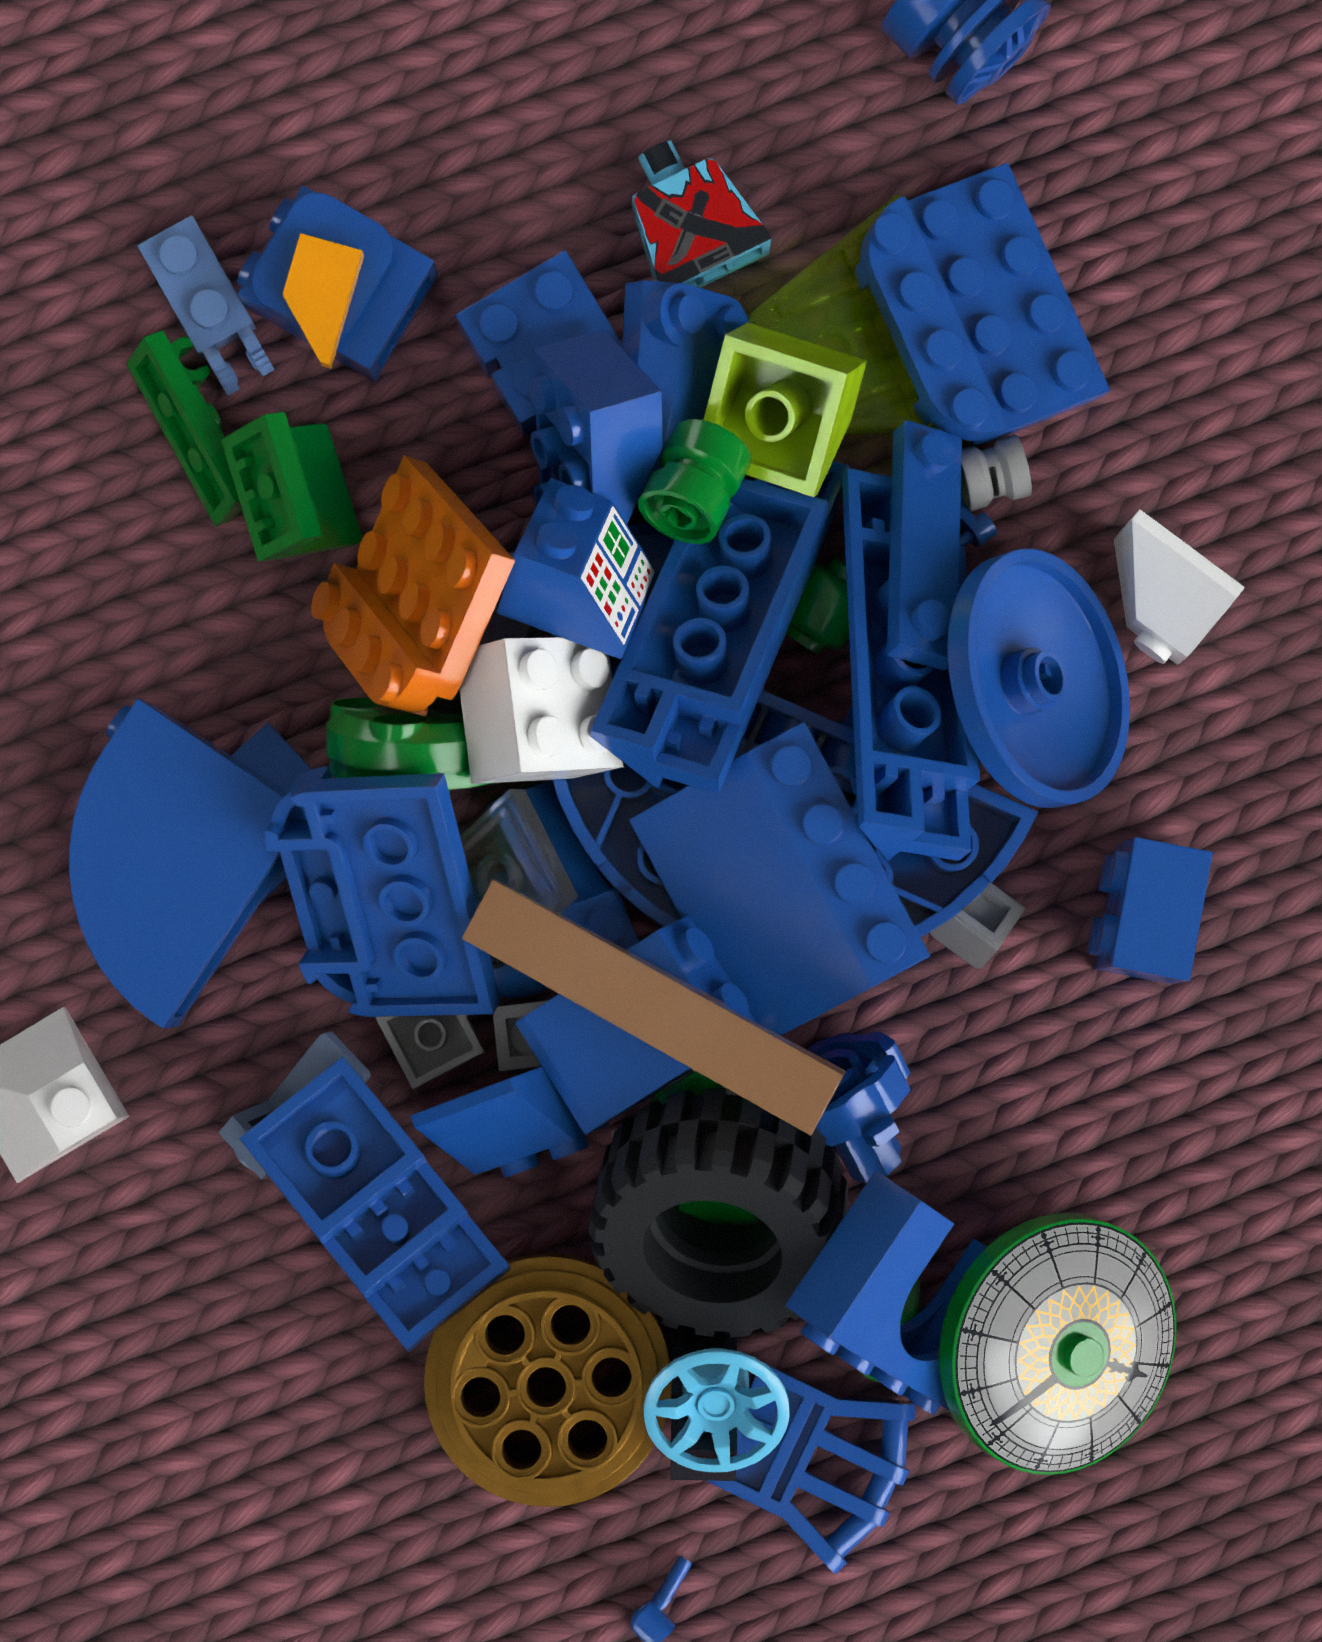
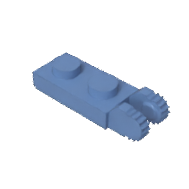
(203, 298)

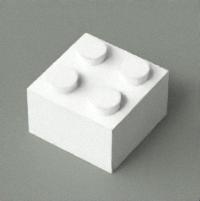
(533, 710)

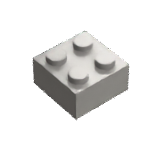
(430, 1044)

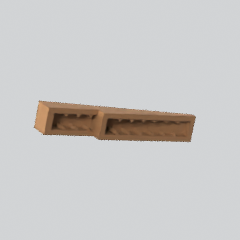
(655, 1006)

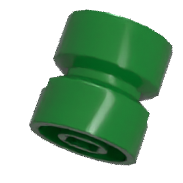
(695, 482)

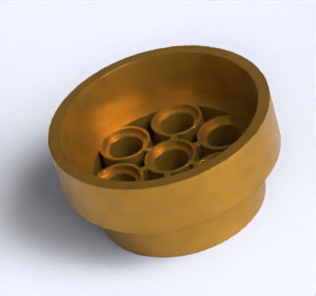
(463, 1351)

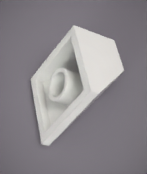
(1168, 590)
(51, 1095)

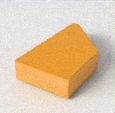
(321, 291)

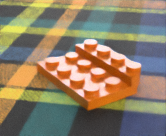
(417, 595)

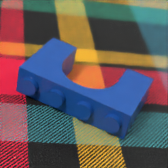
(862, 1283)

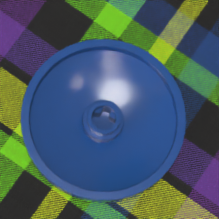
(1038, 678)

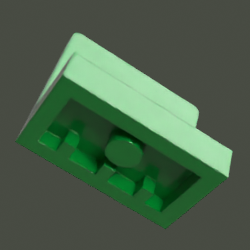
(290, 488)

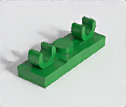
(186, 420)

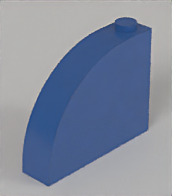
(167, 859)

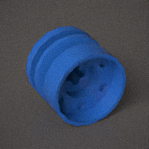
(972, 34)

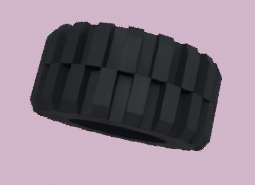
(727, 1154)

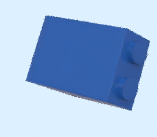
(603, 1067)

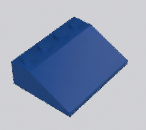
(782, 883)

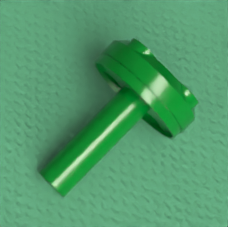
(386, 741)

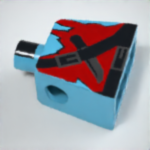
(694, 220)

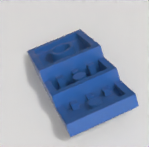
(375, 1203)

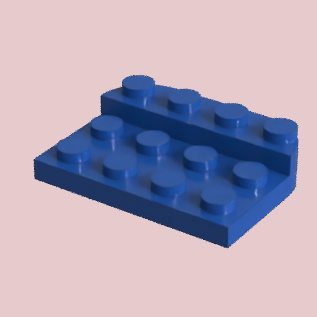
(978, 309)
(382, 894)

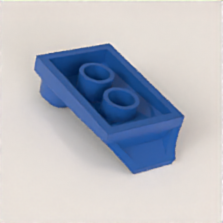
(677, 342)

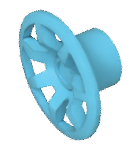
(716, 1401)

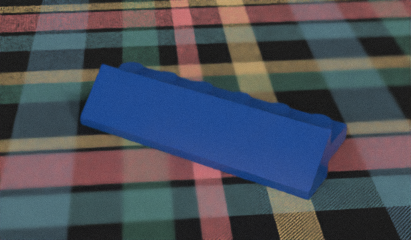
(714, 635)
(907, 729)

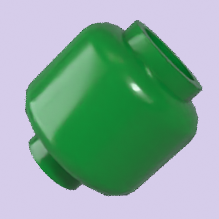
(823, 609)

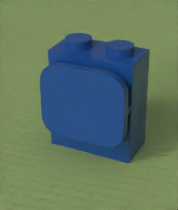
(387, 291)

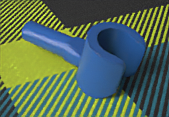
(649, 1620)

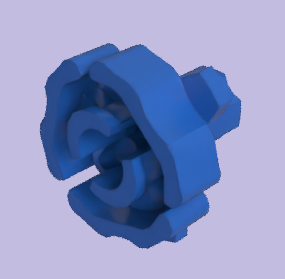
(861, 1107)

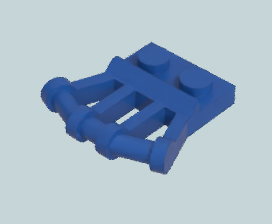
(776, 1476)

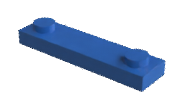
(923, 543)

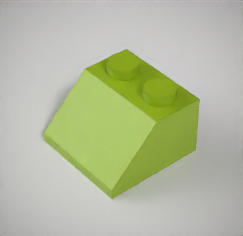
(784, 403)

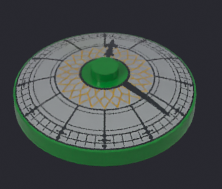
(1057, 1343)

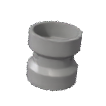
(994, 473)

